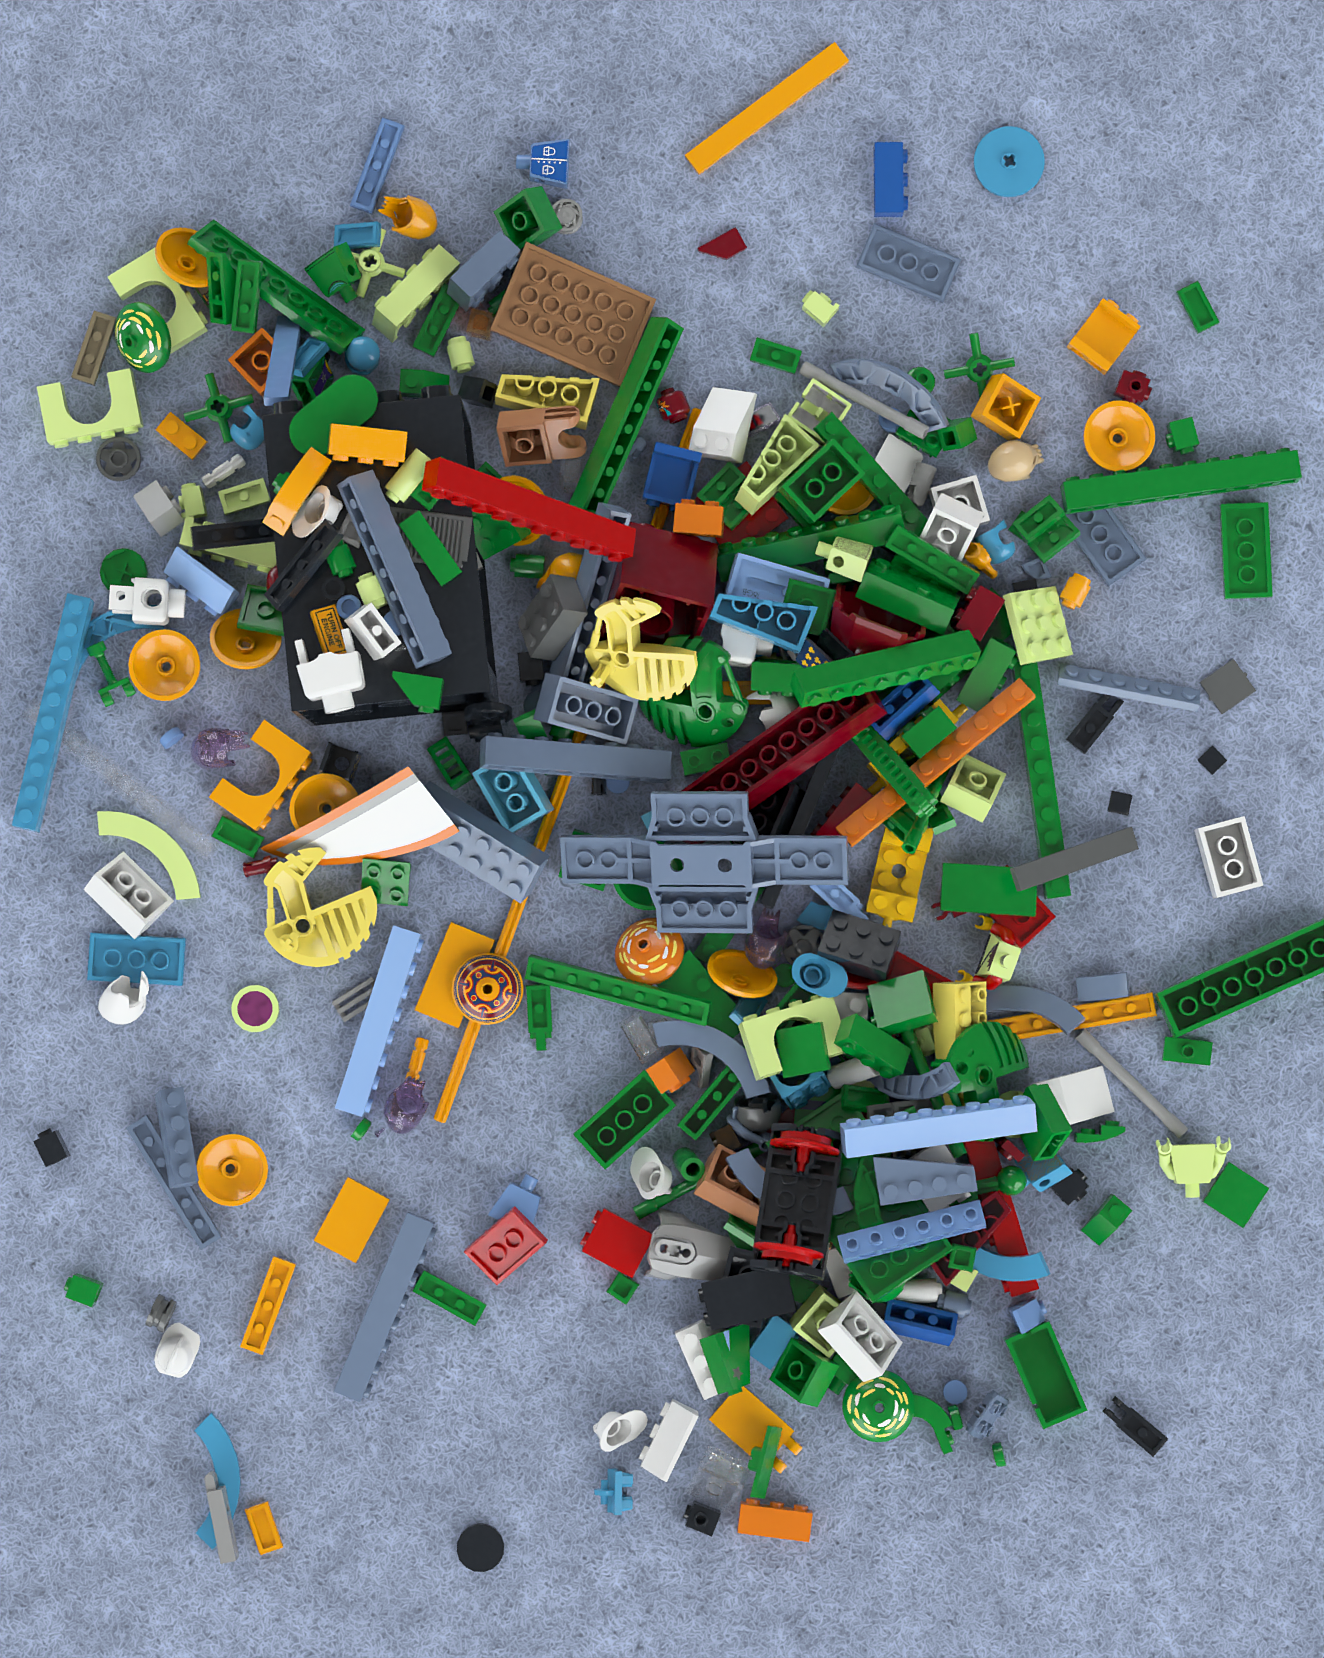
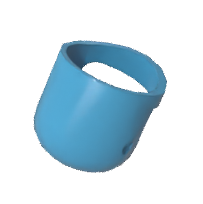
(363, 355)
(251, 434)
(996, 549)

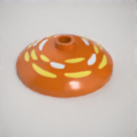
(655, 961)

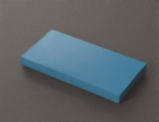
(119, 954)

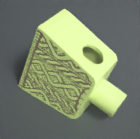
(846, 557)

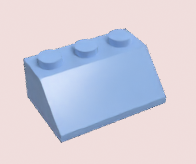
(200, 583)

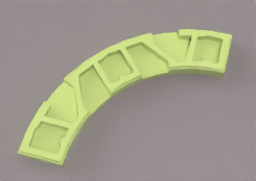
(159, 843)

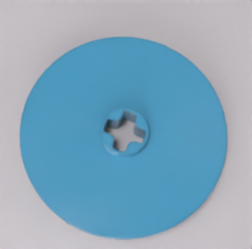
(1009, 180)

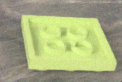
(1037, 625)

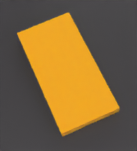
(436, 995)

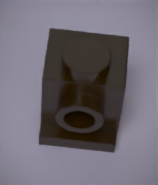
(725, 1137)

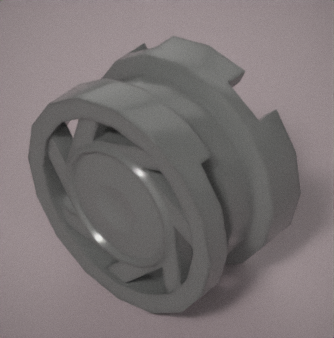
(161, 1313)

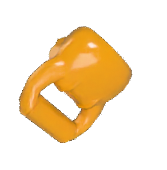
(979, 557)

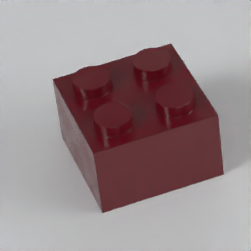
(977, 612)

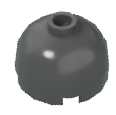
(759, 1112)

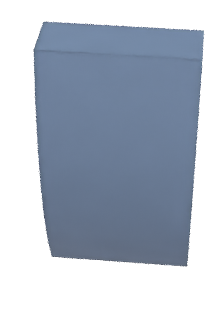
(1102, 986)

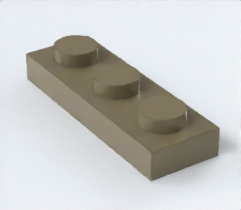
(94, 348)

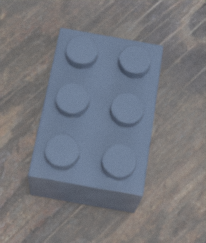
(483, 272)

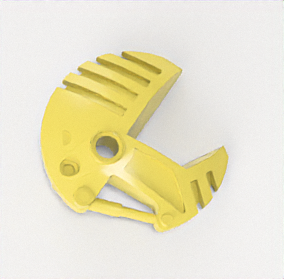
(633, 666)
(333, 927)

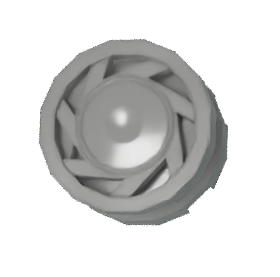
(569, 215)

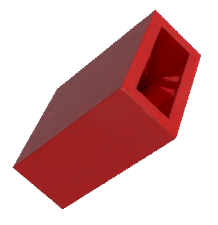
(616, 1242)

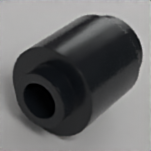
(480, 731)

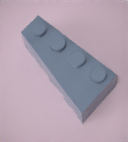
(914, 1179)

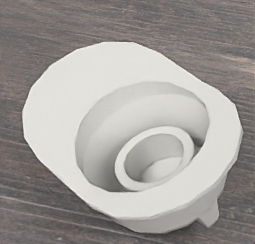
(314, 511)
(650, 1174)
(177, 1350)
(617, 1428)

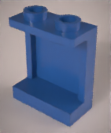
(670, 475)

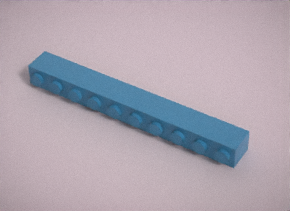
(53, 713)

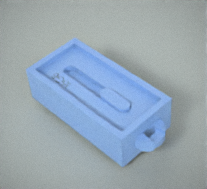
(765, 579)

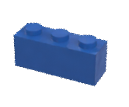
(890, 179)
(903, 705)
(920, 1322)

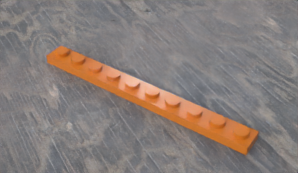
(939, 759)

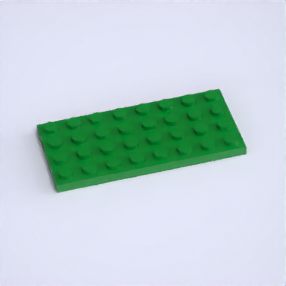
(886, 1271)

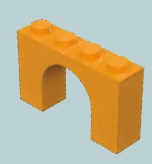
(256, 809)

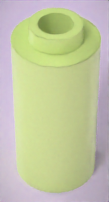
(407, 477)

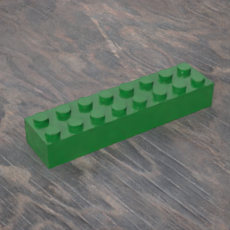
(1243, 980)

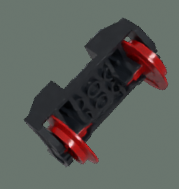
(797, 1201)

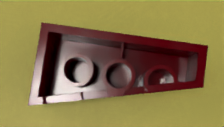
(852, 800)
(994, 1211)

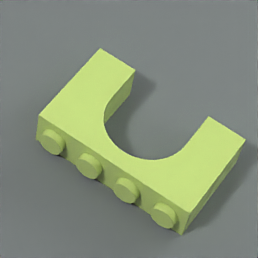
(145, 271)
(122, 416)
(759, 1032)

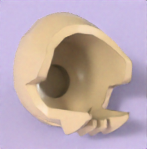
(1014, 461)

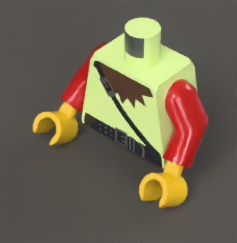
(998, 956)

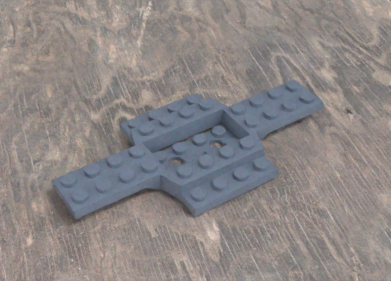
(701, 894)

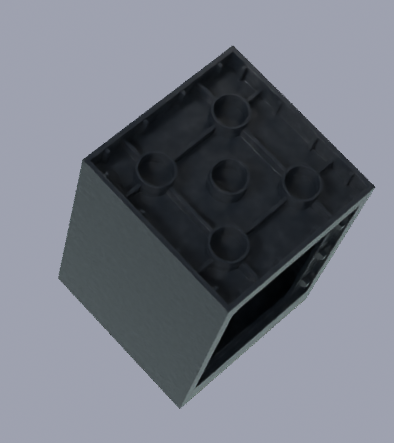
(436, 428)

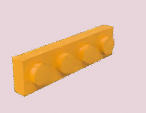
(268, 1305)

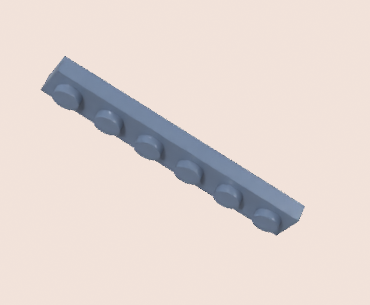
(1128, 687)
(183, 1198)

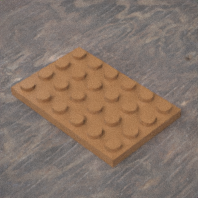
(572, 314)

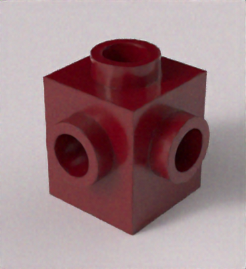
(1136, 379)

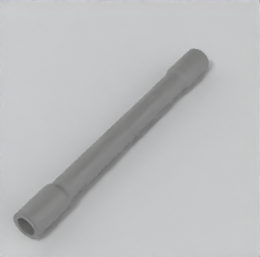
(908, 423)
(1131, 1083)

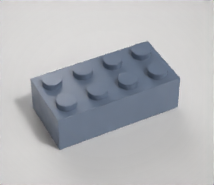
(585, 708)

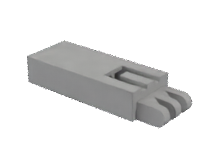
(221, 1519)

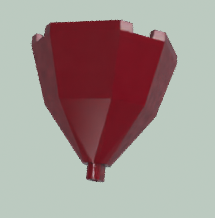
(868, 627)

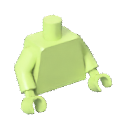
(1192, 1163)

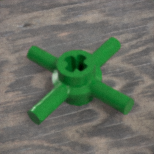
(978, 357)
(222, 417)

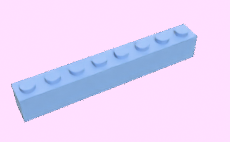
(378, 1021)
(938, 1127)

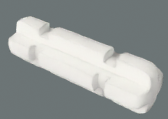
(223, 471)

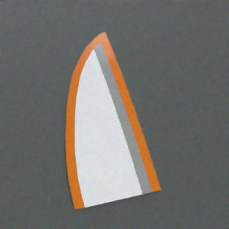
(375, 825)

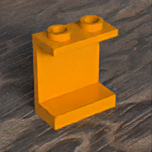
(1104, 335)

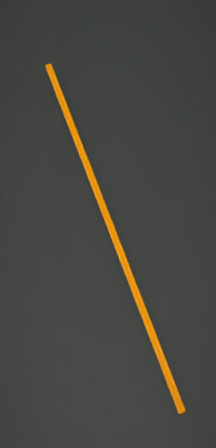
(540, 842)

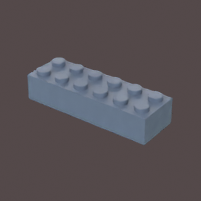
(488, 848)

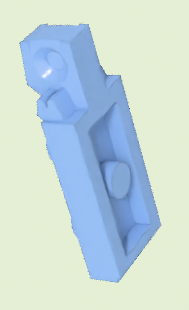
(840, 899)

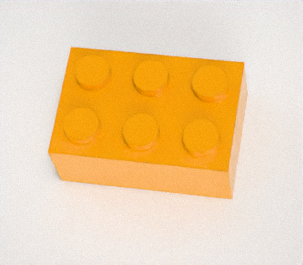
(367, 444)

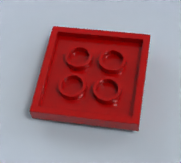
(757, 525)

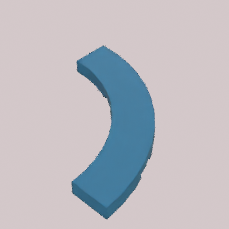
(109, 625)
(1010, 1267)
(226, 1467)

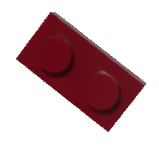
(1008, 1150)

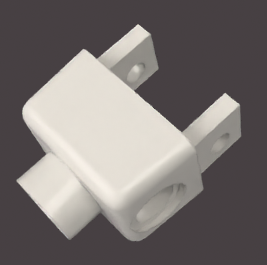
(137, 601)
(743, 646)
(332, 675)

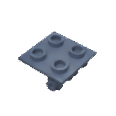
(995, 1408)

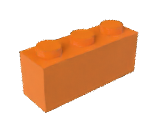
(775, 1520)

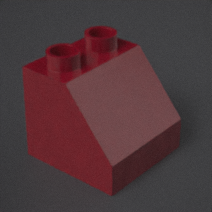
(672, 572)

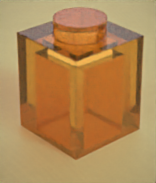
(479, 324)

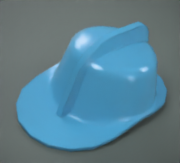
(819, 975)

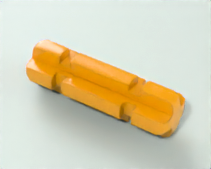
(417, 1058)

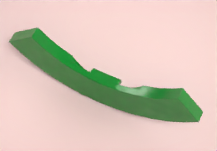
(866, 1192)

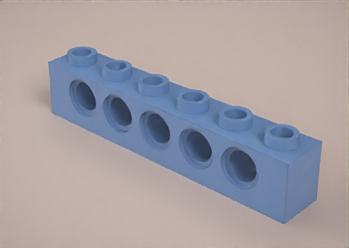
(911, 1231)

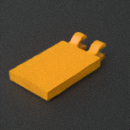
(746, 1420)

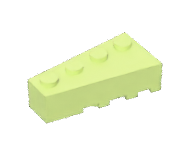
(413, 291)
(777, 462)
(258, 555)

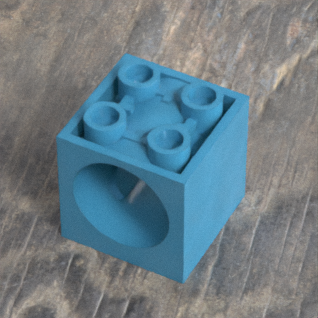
(798, 1096)

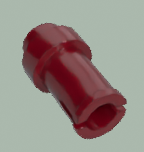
(259, 866)

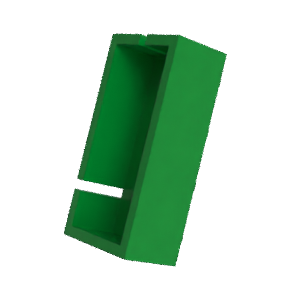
(1045, 1374)

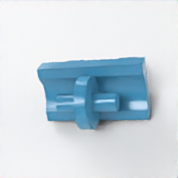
(612, 1491)

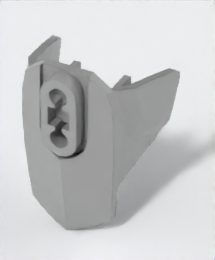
(703, 1253)

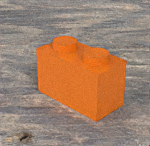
(671, 1071)

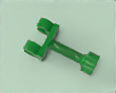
(97, 650)

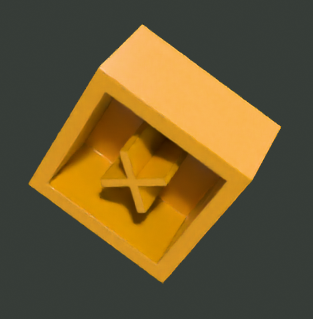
(1005, 406)

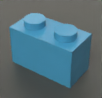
(772, 1341)

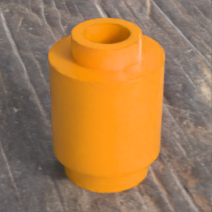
(1075, 591)

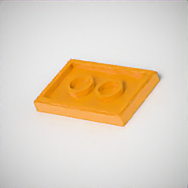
(351, 1219)

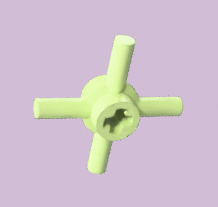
(374, 270)

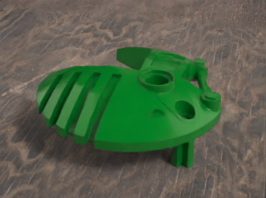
(686, 712)
(980, 1057)

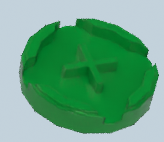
(121, 567)

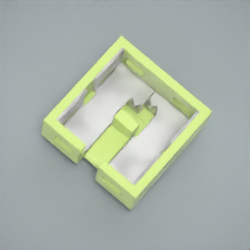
(817, 405)

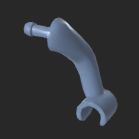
(745, 1133)

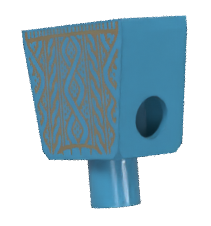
(1043, 1173)

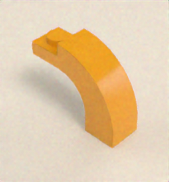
(296, 490)

